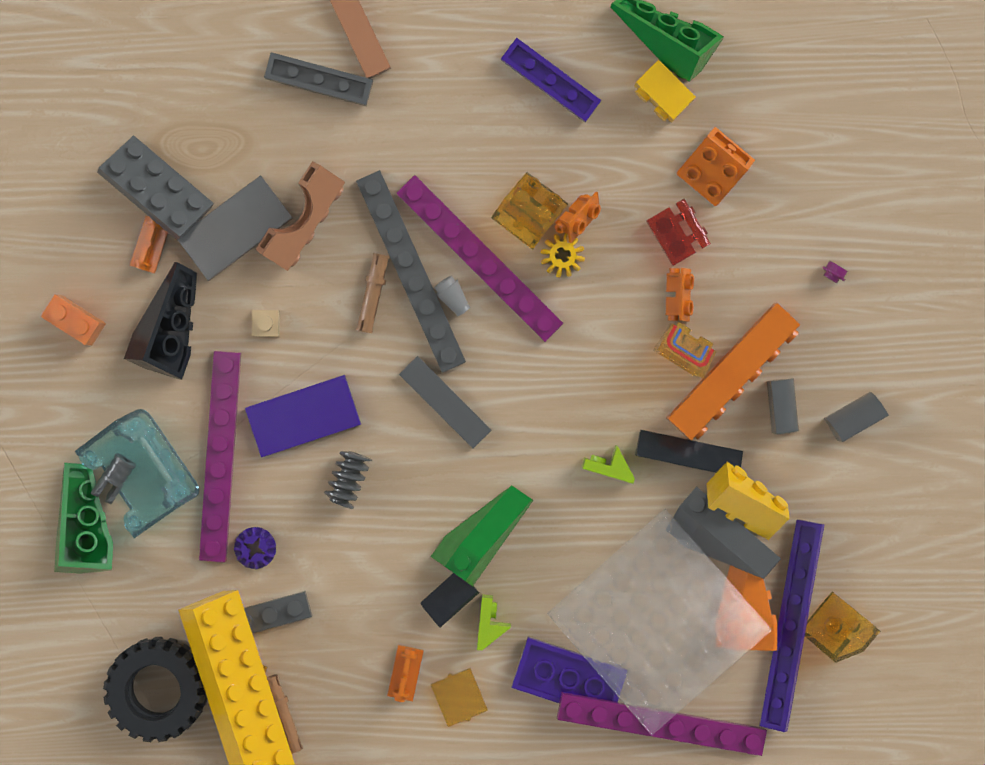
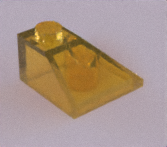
(839, 629)

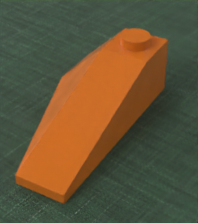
(755, 592)

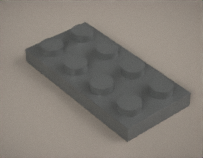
(155, 187)

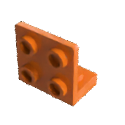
(715, 166)

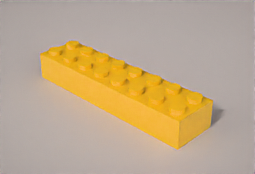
(235, 681)

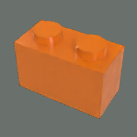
(73, 320)

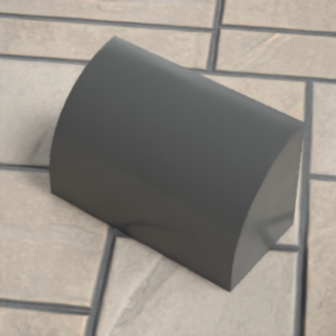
(782, 406)
(856, 417)

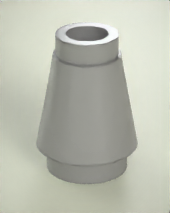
(452, 295)

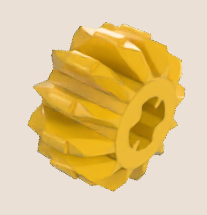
(557, 263)

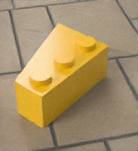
(746, 500)

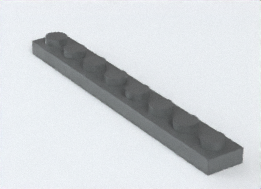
(411, 271)

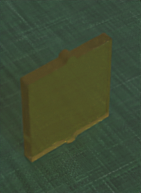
(459, 697)

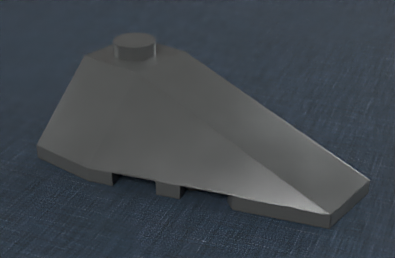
(724, 538)

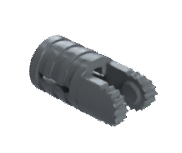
(116, 474)

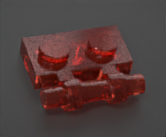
(671, 235)

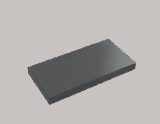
(234, 228)

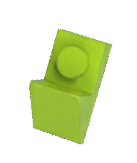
(617, 469)
(489, 630)

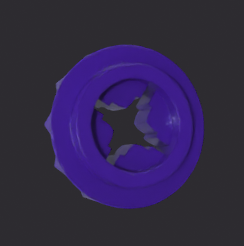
(267, 545)

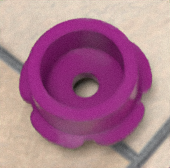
(834, 272)

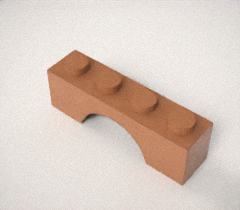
(319, 190)

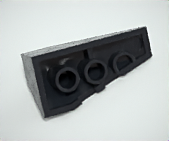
(163, 332)

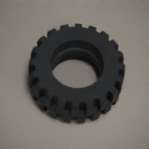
(128, 709)

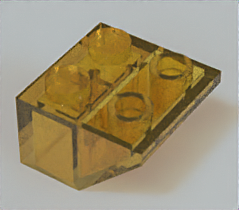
(529, 210)

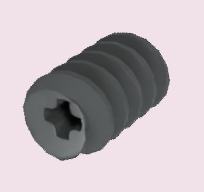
(347, 478)

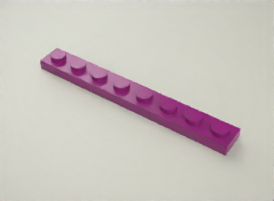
(479, 258)
(220, 456)
(679, 728)

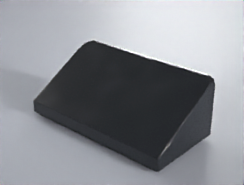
(448, 599)

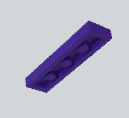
(550, 80)

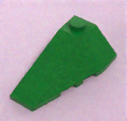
(676, 43)
(82, 529)
(477, 540)

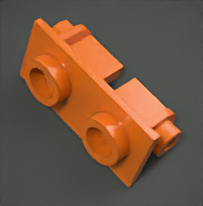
(582, 213)
(149, 246)
(682, 284)
(405, 673)

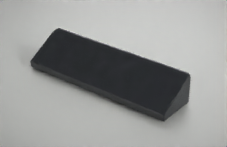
(686, 452)

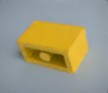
(664, 91)

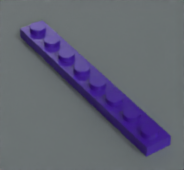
(792, 625)

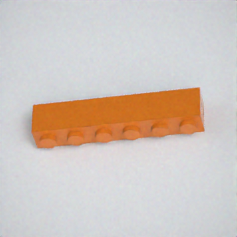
(733, 371)

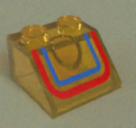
(685, 350)

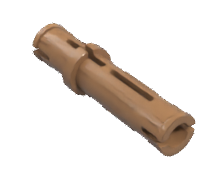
(372, 292)
(284, 714)

